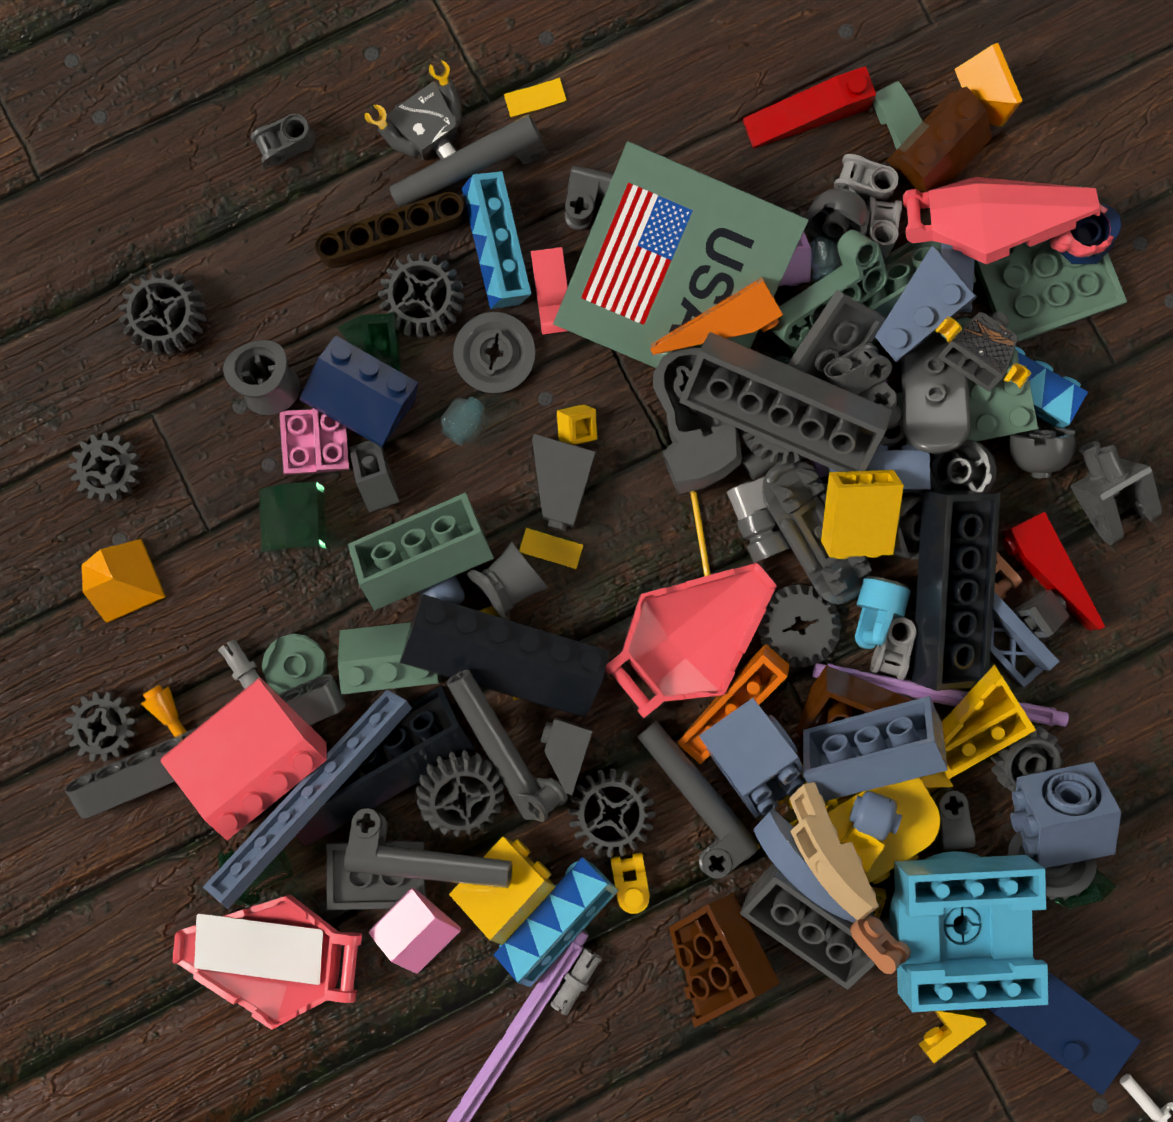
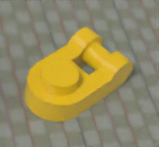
(632, 893)

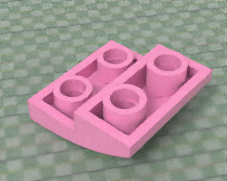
(312, 443)

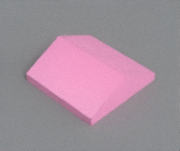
(413, 931)

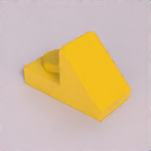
(956, 1029)

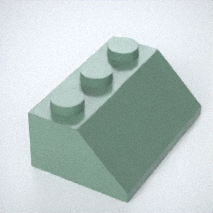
(372, 657)

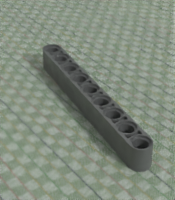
(145, 772)

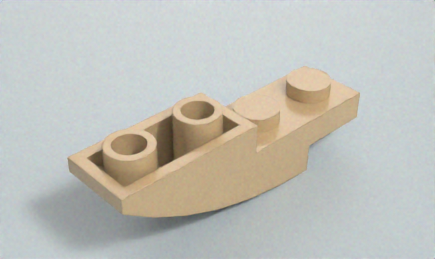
(832, 863)

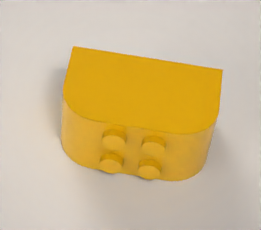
(916, 830)

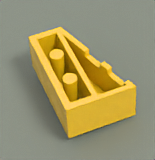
(983, 723)

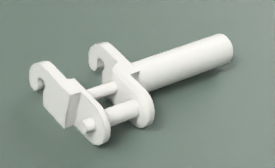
(1145, 1101)

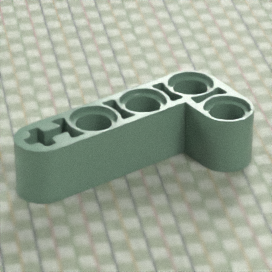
(859, 277)

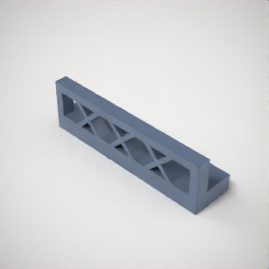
(1024, 639)

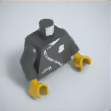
(425, 121)

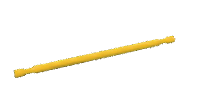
(701, 539)

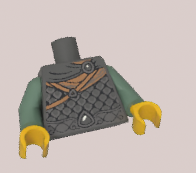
(983, 349)

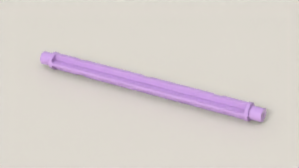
(952, 697)
(517, 1031)

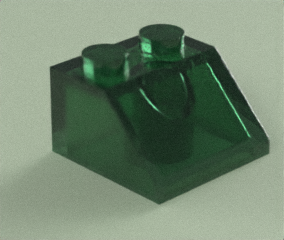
(292, 517)

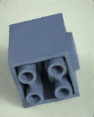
(755, 757)
(1065, 815)

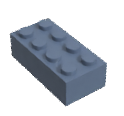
(875, 749)

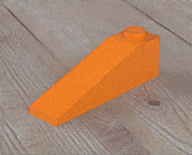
(737, 315)
(755, 680)

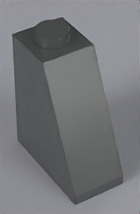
(561, 479)

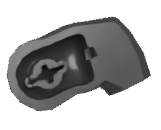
(701, 445)

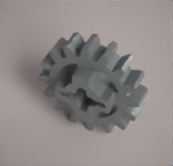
(92, 469)
(96, 736)

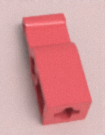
(550, 285)

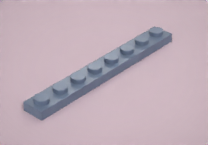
(306, 799)

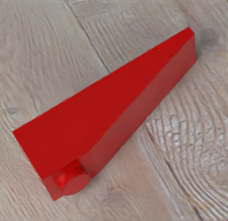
(812, 108)
(1044, 557)

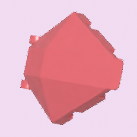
(993, 215)
(692, 636)
(276, 1000)

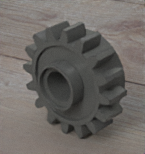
(1027, 756)

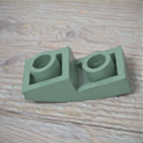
(897, 111)

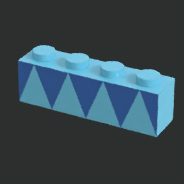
(496, 240)
(1054, 397)
(555, 922)

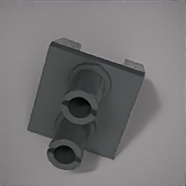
(1105, 479)

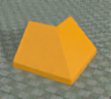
(991, 83)
(121, 580)

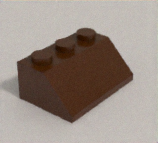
(943, 142)
(842, 696)

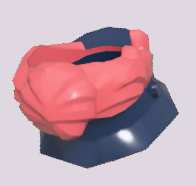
(1091, 237)

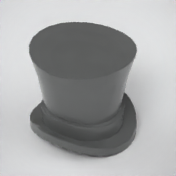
(262, 377)
(508, 581)

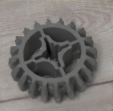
(430, 288)
(139, 322)
(479, 796)
(626, 835)

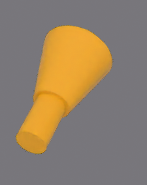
(162, 706)

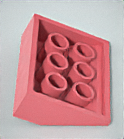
(245, 758)

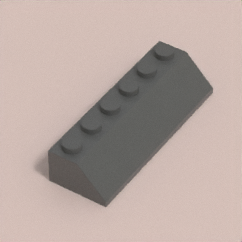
(785, 405)

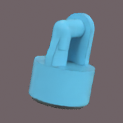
(879, 603)

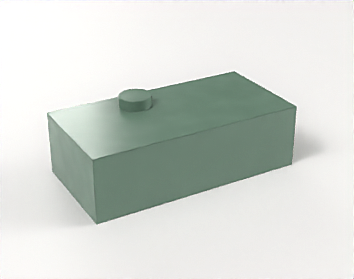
(419, 551)

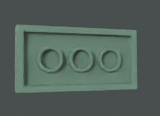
(997, 412)

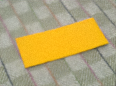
(535, 97)
(551, 548)

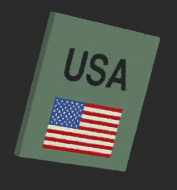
(670, 251)

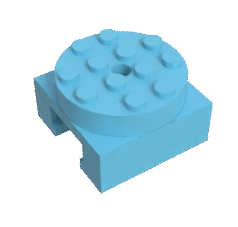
(987, 955)

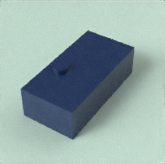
(1074, 1034)

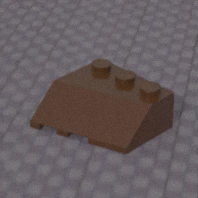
(720, 959)

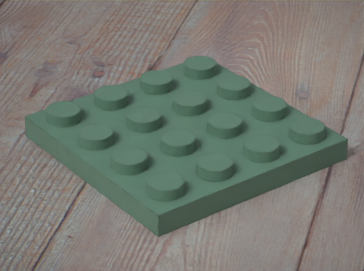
(1046, 291)

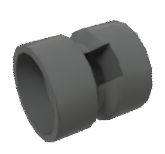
(763, 535)

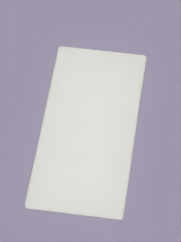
(258, 949)

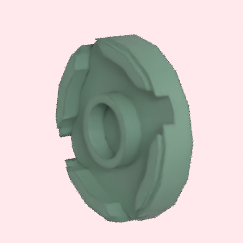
(293, 662)

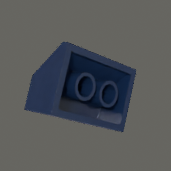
(359, 391)

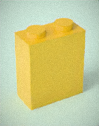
(861, 513)
(500, 909)

